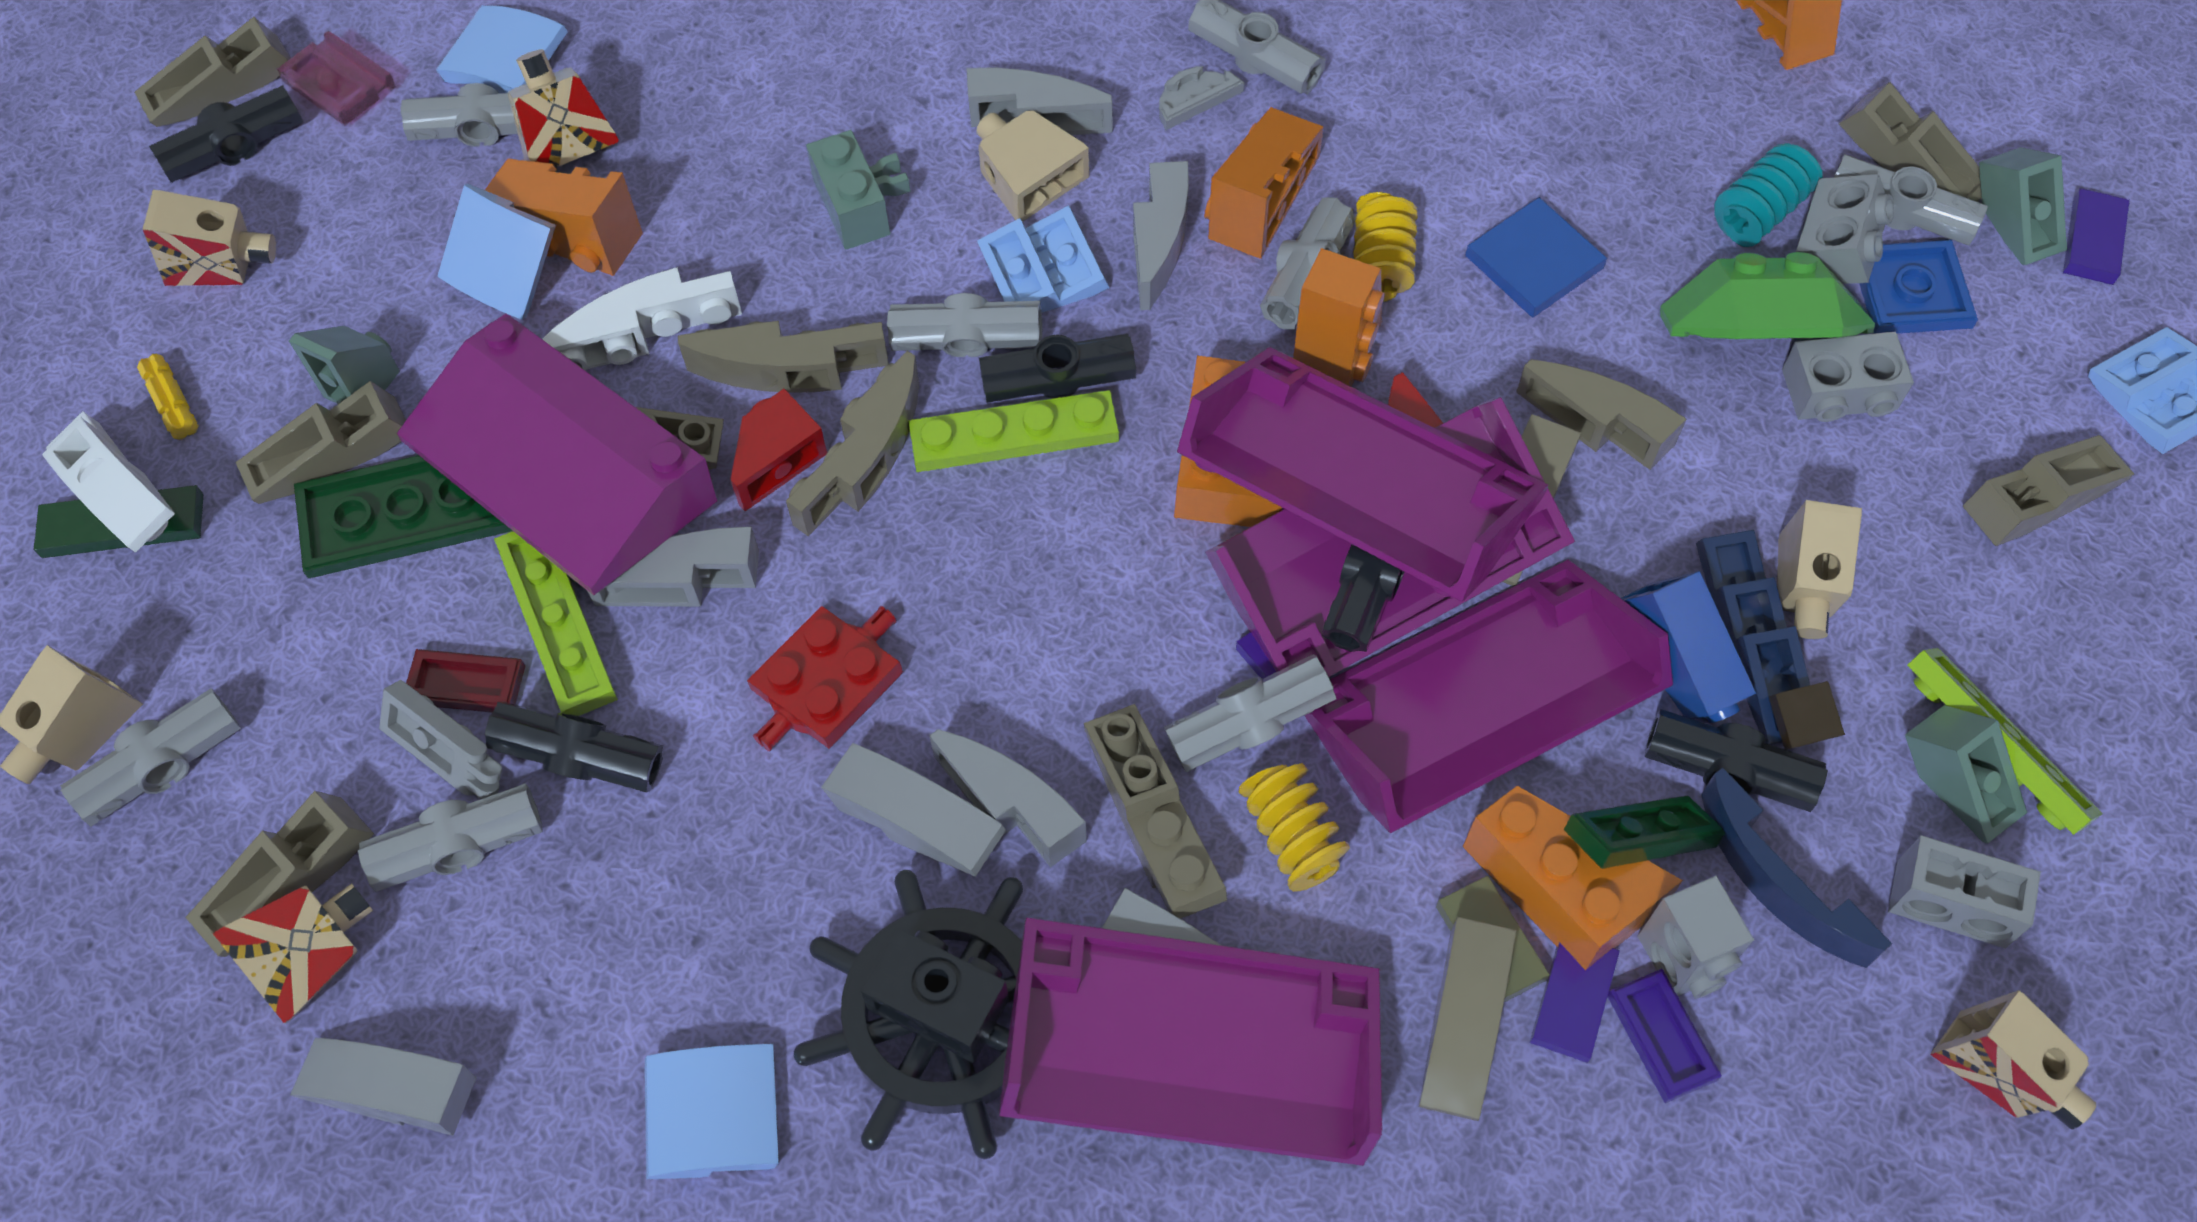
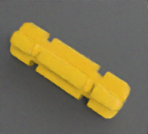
(167, 396)

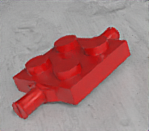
(825, 677)

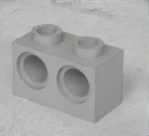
(1848, 225)
(1847, 376)
(1964, 892)
(1696, 938)

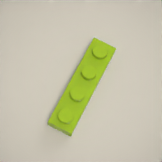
(1013, 431)
(557, 628)
(2059, 798)

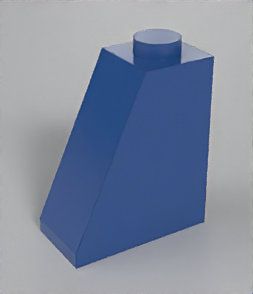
(1702, 656)

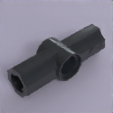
(226, 133)
(1083, 365)
(1361, 599)
(573, 746)
(1741, 753)

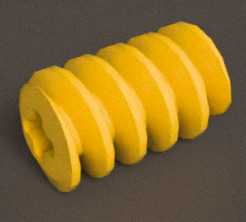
(1387, 239)
(1294, 825)

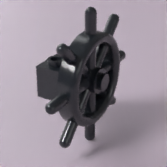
(930, 993)

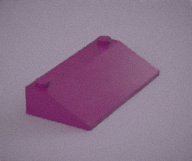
(557, 454)
(1360, 470)
(1290, 570)
(1488, 692)
(1195, 1043)

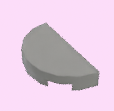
(1195, 92)

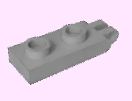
(438, 741)

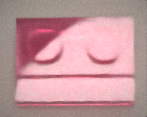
(336, 78)

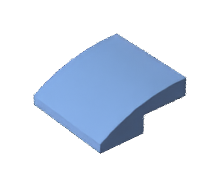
(492, 44)
(495, 251)
(1043, 261)
(2154, 388)
(710, 1111)

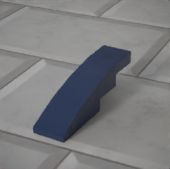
(1754, 621)

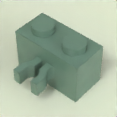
(854, 189)

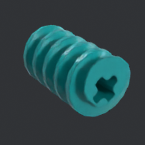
(1767, 193)

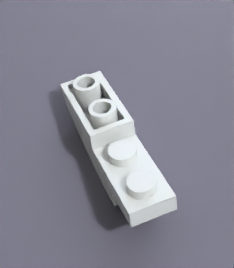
(619, 322)
(108, 482)

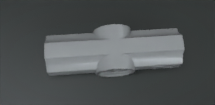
(1257, 44)
(472, 116)
(1921, 202)
(1326, 229)
(964, 325)
(1250, 713)
(149, 757)
(449, 837)

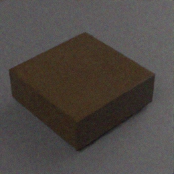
(1806, 715)

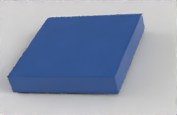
(1535, 257)
(1918, 289)

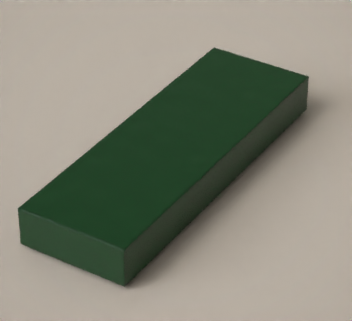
(74, 529)
(1644, 831)

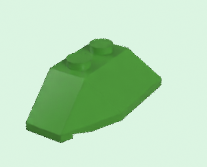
(1765, 301)

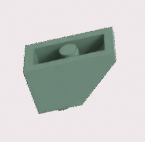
(2026, 202)
(344, 360)
(1968, 769)

